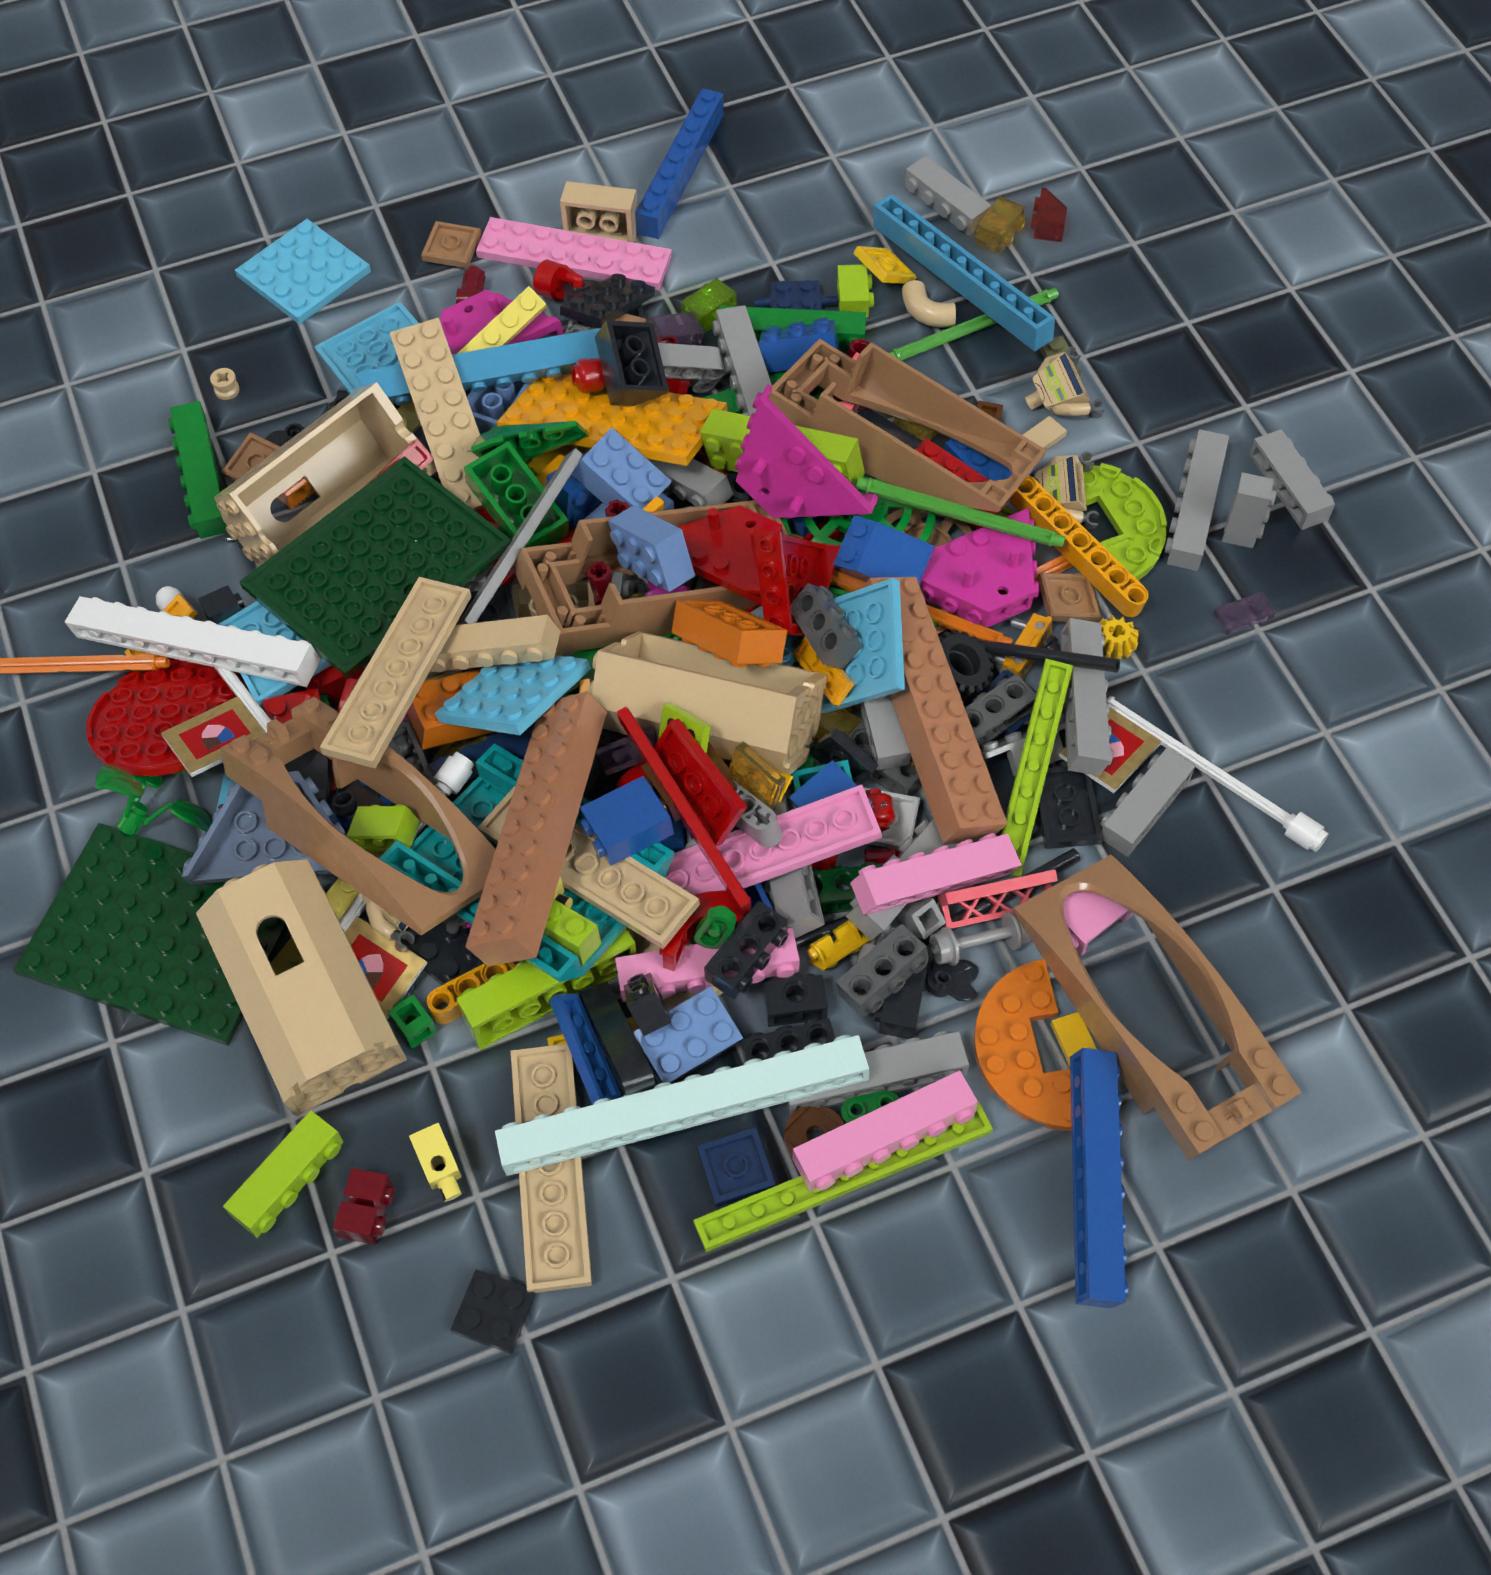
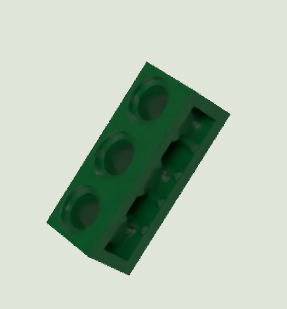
(830, 897)

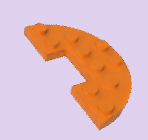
(1008, 1049)

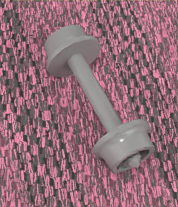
(946, 946)

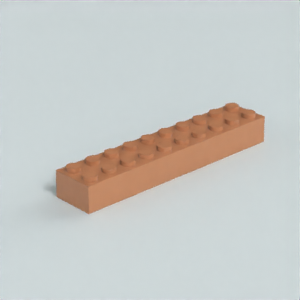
(940, 730)
(537, 832)

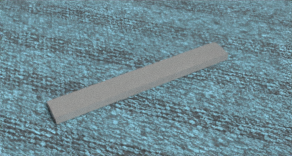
(521, 538)

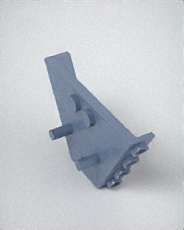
(242, 841)

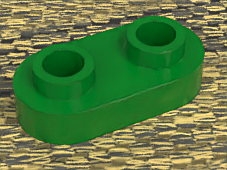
(715, 927)
(866, 1103)

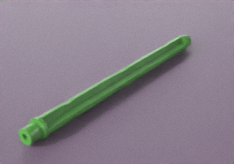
(962, 329)
(960, 512)

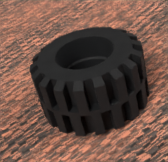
(971, 662)

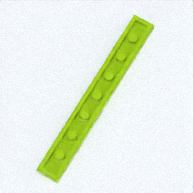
(1036, 757)

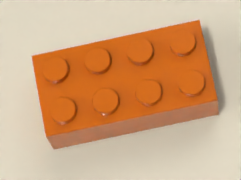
(729, 632)
(429, 700)

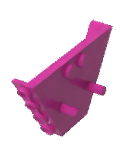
(473, 314)
(789, 472)
(972, 568)

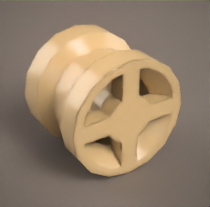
(224, 383)

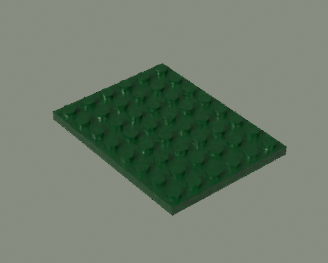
(360, 561)
(133, 938)

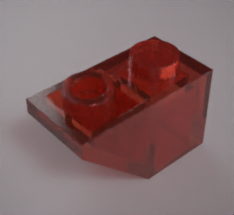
(1051, 217)

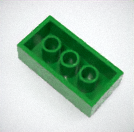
(510, 491)

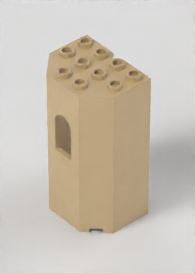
(334, 456)
(765, 707)
(317, 1020)

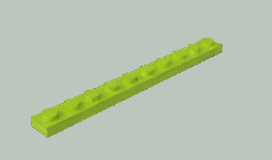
(794, 1197)

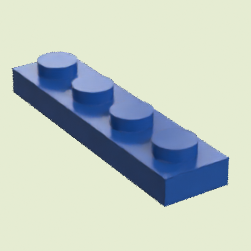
(584, 1047)

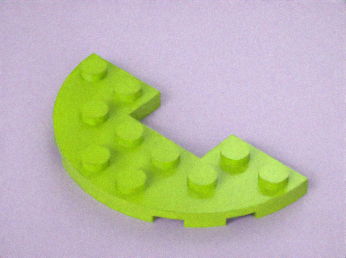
(1134, 515)

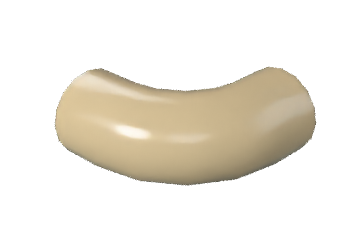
(925, 310)

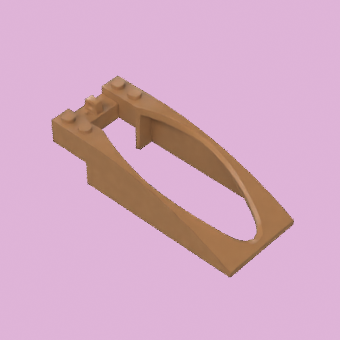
(901, 391)
(550, 567)
(261, 771)
(1143, 1074)

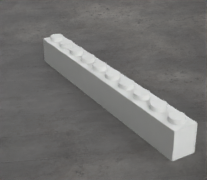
(194, 640)

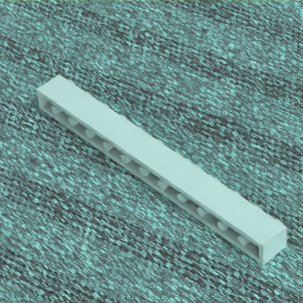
(681, 1104)

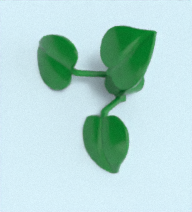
(136, 813)

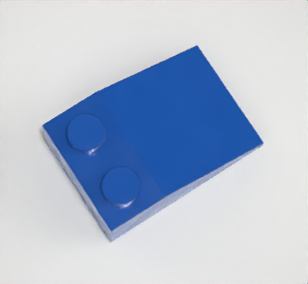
(881, 552)

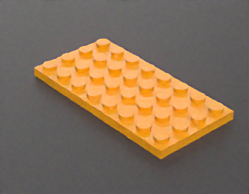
(659, 428)

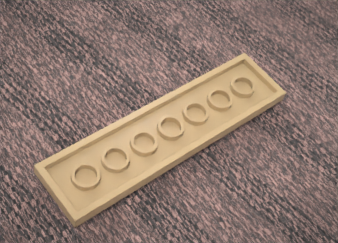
(439, 403)
(395, 673)
(623, 891)
(552, 1194)

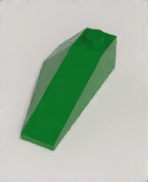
(530, 439)

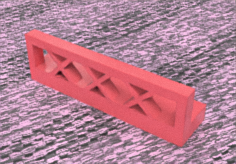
(987, 891)

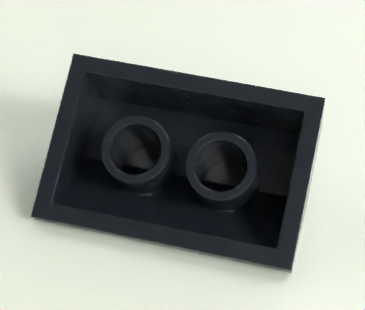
(631, 362)

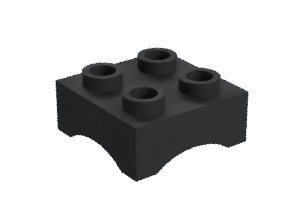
(318, 768)

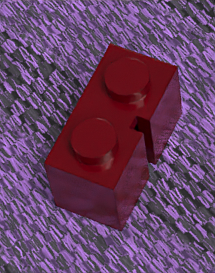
(363, 1215)

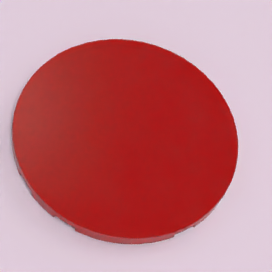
(129, 719)

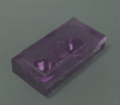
(1244, 613)

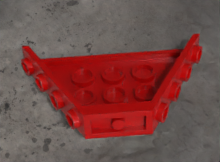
(724, 547)
(785, 569)

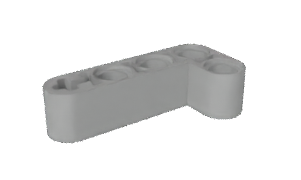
(693, 362)
(758, 820)

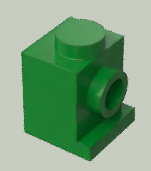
(420, 1028)

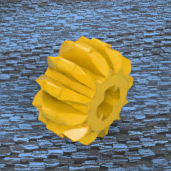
(1119, 637)

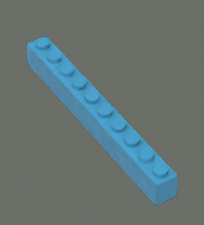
(964, 272)
(498, 364)

